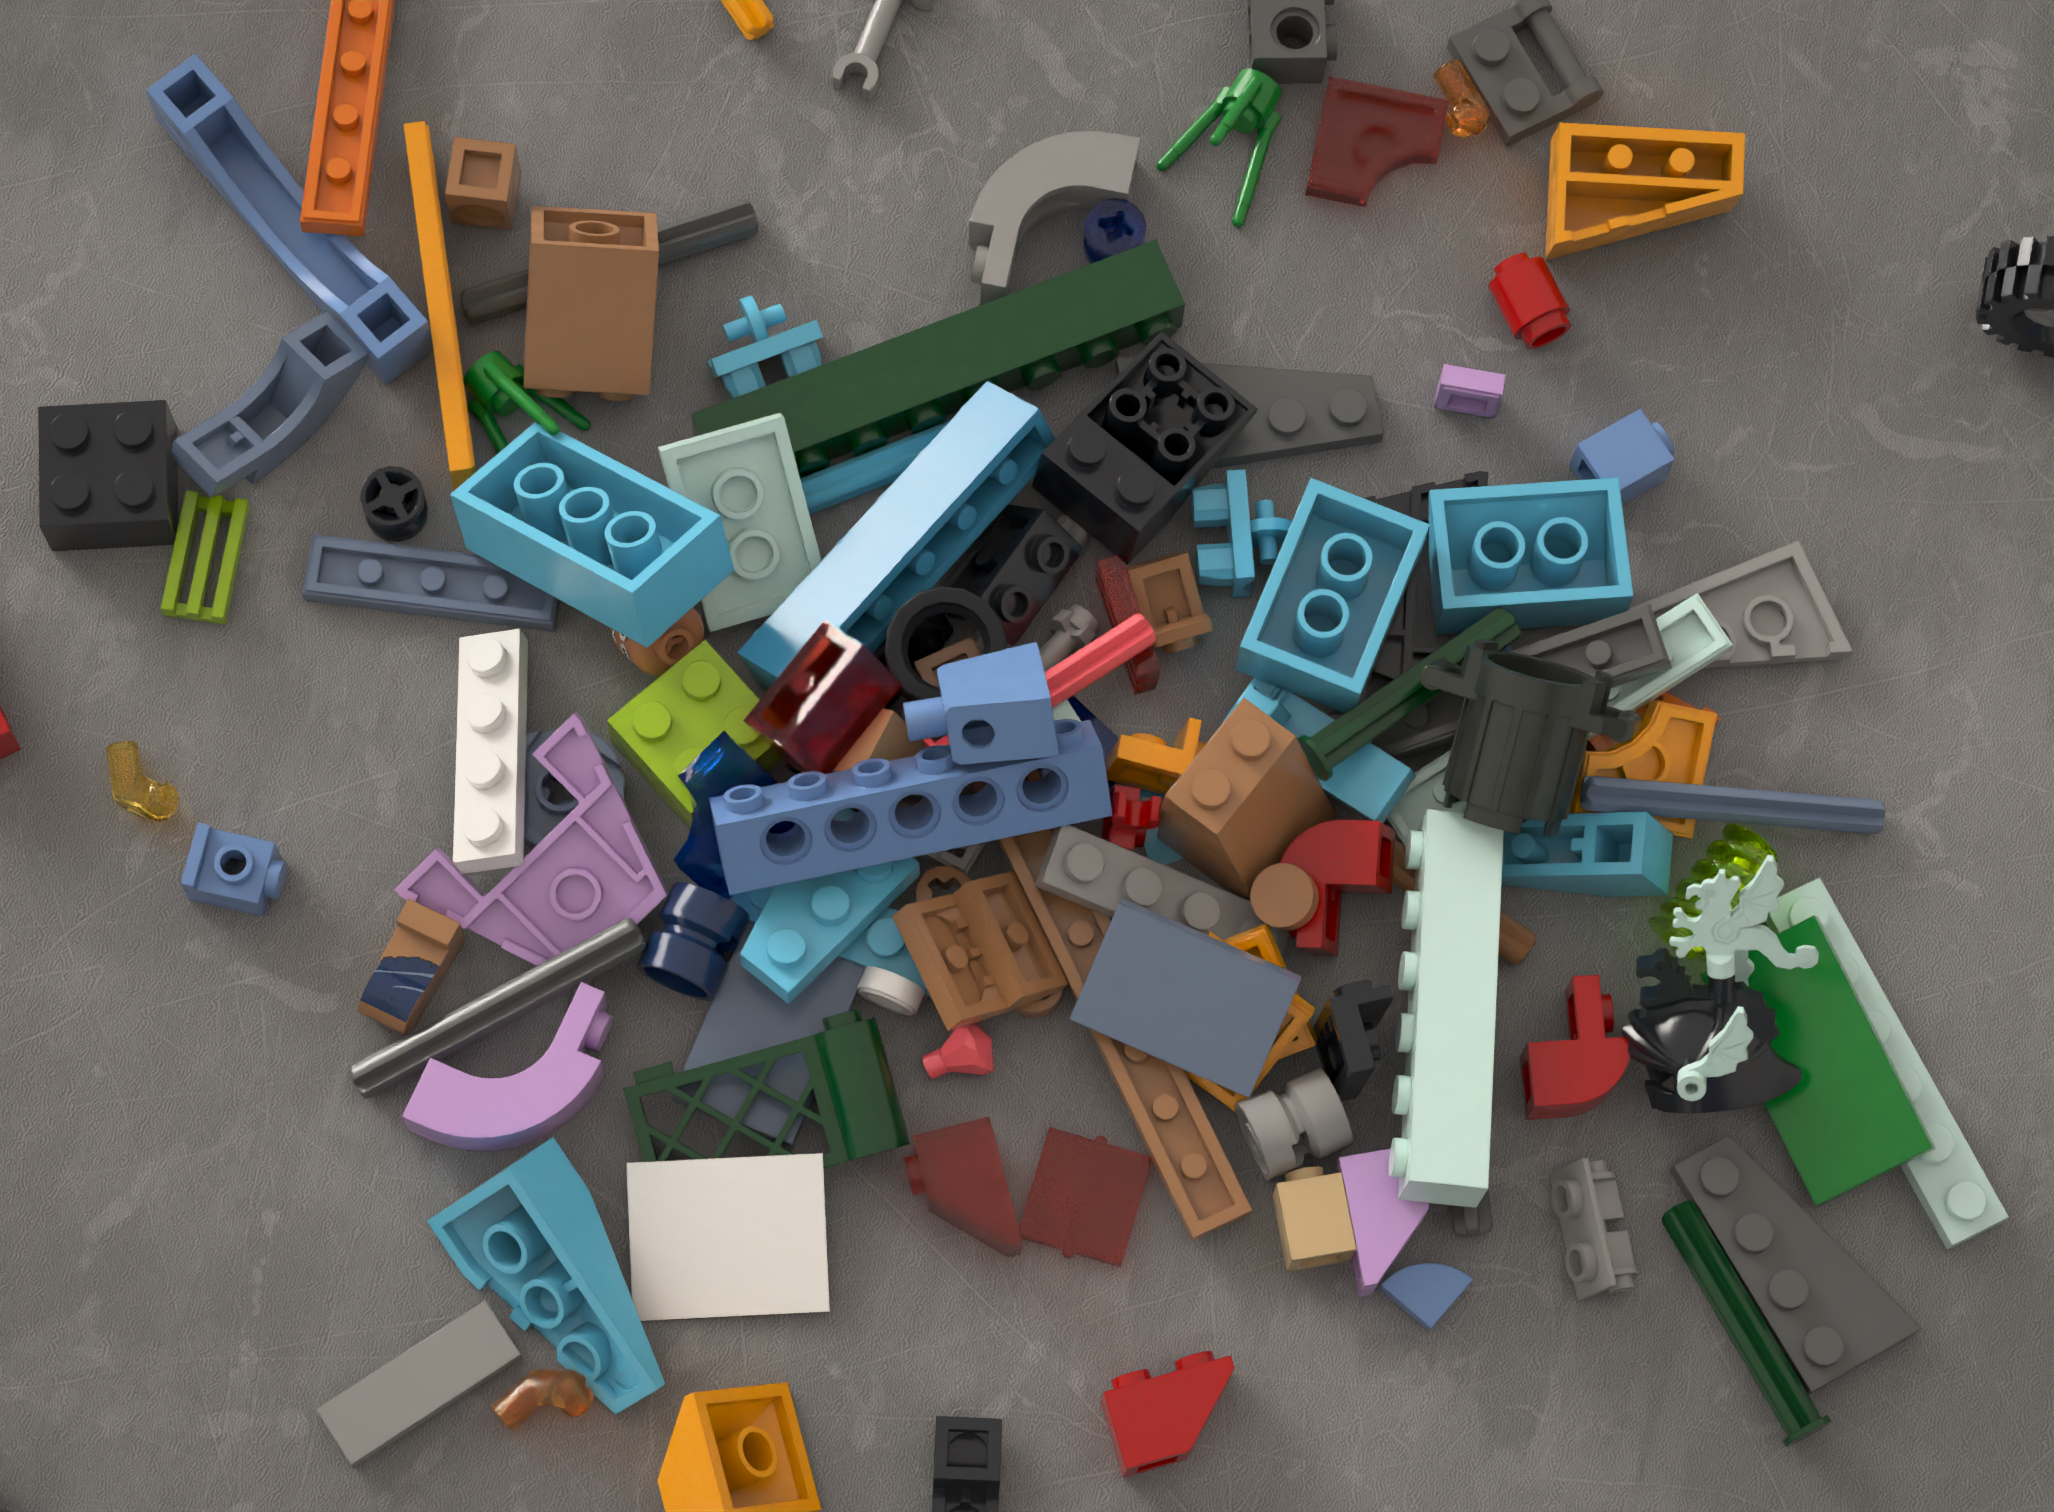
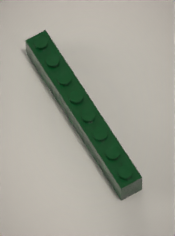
(940, 367)

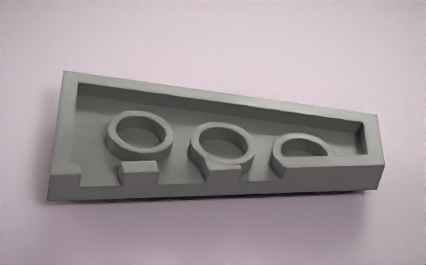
(1297, 411)

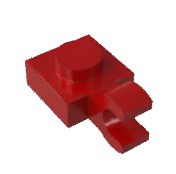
(1130, 817)

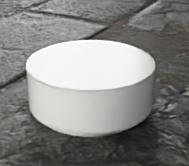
(890, 991)

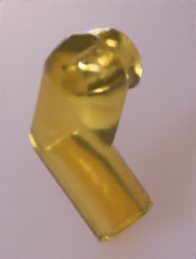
(134, 790)

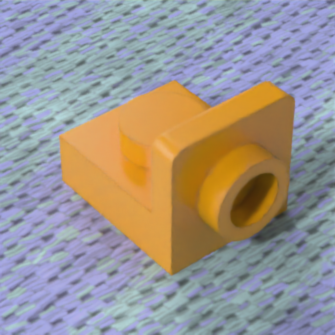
(1148, 763)

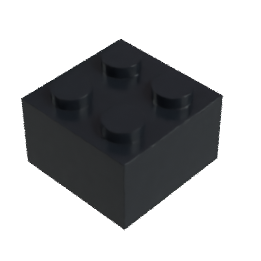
(107, 475)

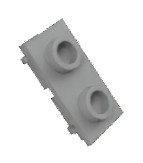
(1584, 1199)

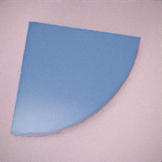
(1426, 1290)

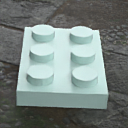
(756, 488)

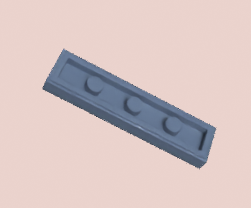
(423, 583)

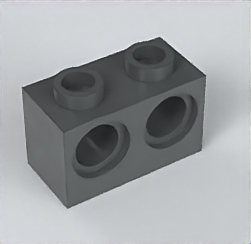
(1277, 19)

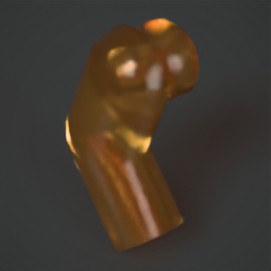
(1468, 109)
(547, 1389)

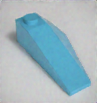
(548, 1257)

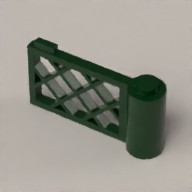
(845, 1072)

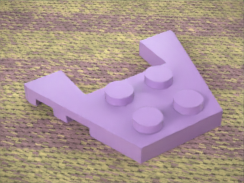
(572, 883)

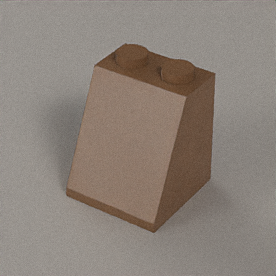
(590, 302)
(1243, 800)

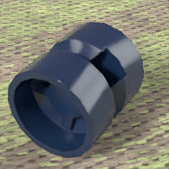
(694, 939)

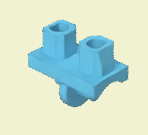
(740, 367)
(1233, 561)

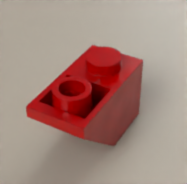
(1162, 1416)

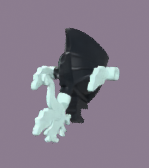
(1719, 1032)

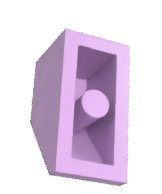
(1378, 1218)

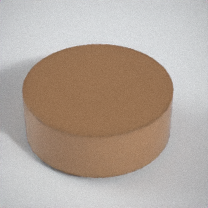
(1284, 896)

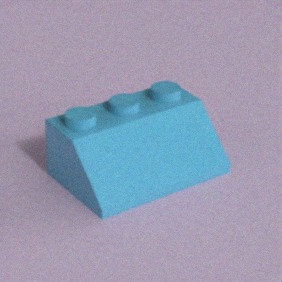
(1531, 548)

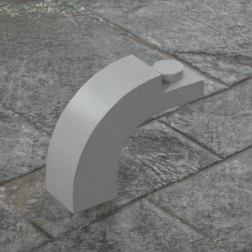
(1040, 180)

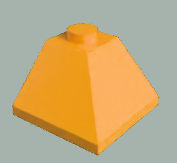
(738, 1454)

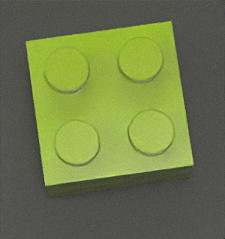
(680, 718)

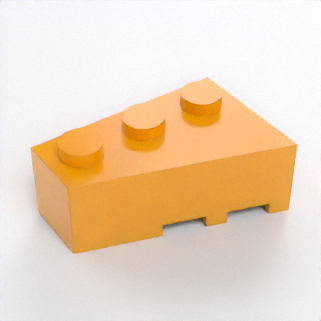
(1636, 181)

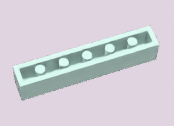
(1450, 1011)

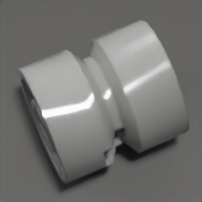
(1294, 1123)

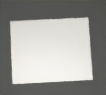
(728, 1237)

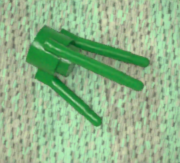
(1243, 107)
(499, 389)

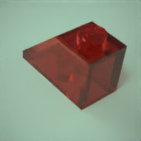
(966, 1183)

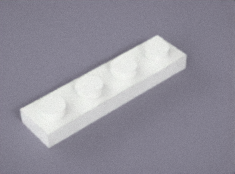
(490, 751)

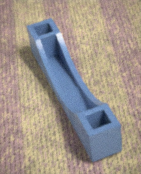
(267, 198)

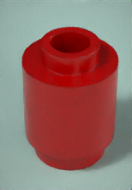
(1530, 300)

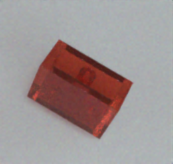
(823, 701)

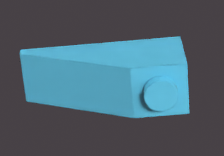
(1591, 855)

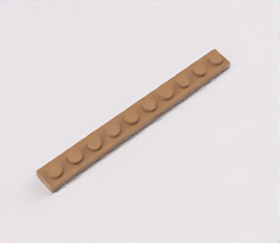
(1152, 1089)

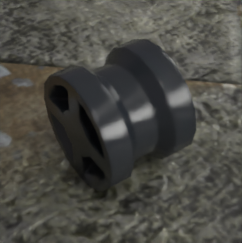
(389, 490)

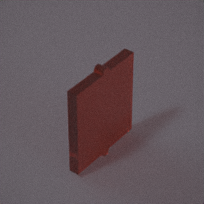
(1084, 1197)

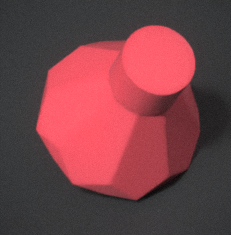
(964, 1051)

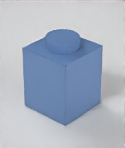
(1628, 450)

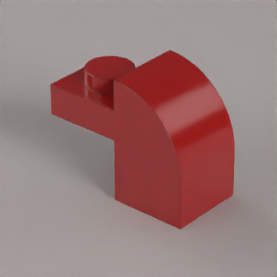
(1340, 859)
(1580, 1072)

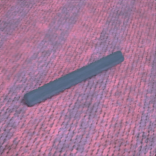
(1732, 804)

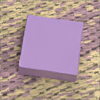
(1469, 391)

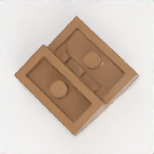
(980, 950)

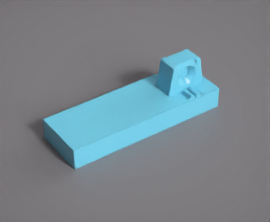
(1365, 782)

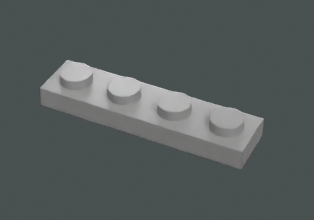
(1102, 873)

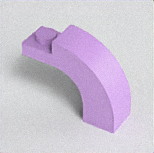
(518, 1108)

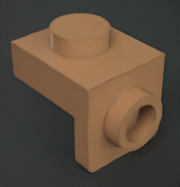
(1170, 600)

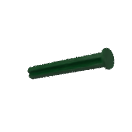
(1398, 697)
(1743, 1323)

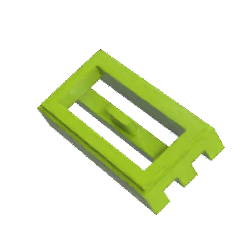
(214, 508)

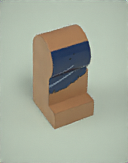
(411, 967)

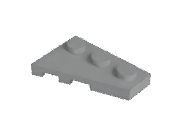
(1767, 610)

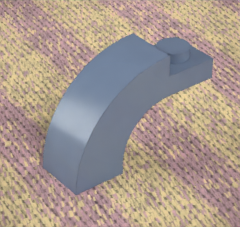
(278, 412)

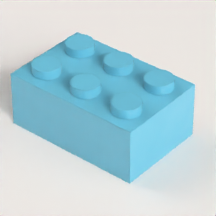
(1331, 596)

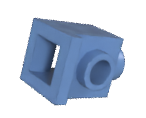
(245, 892)

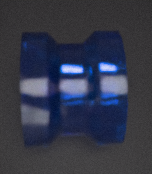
(1106, 215)

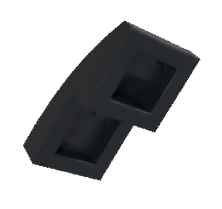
(967, 1464)

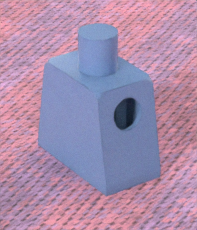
(989, 708)

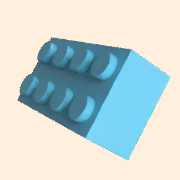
(593, 533)

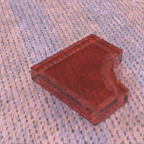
(1368, 134)

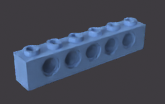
(885, 833)

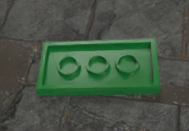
(1850, 1108)

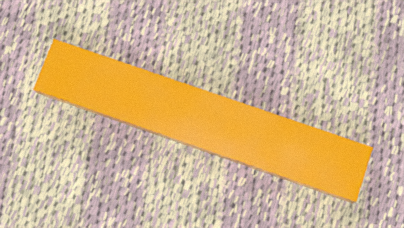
(440, 302)

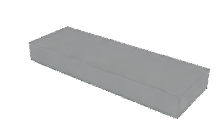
(419, 1383)

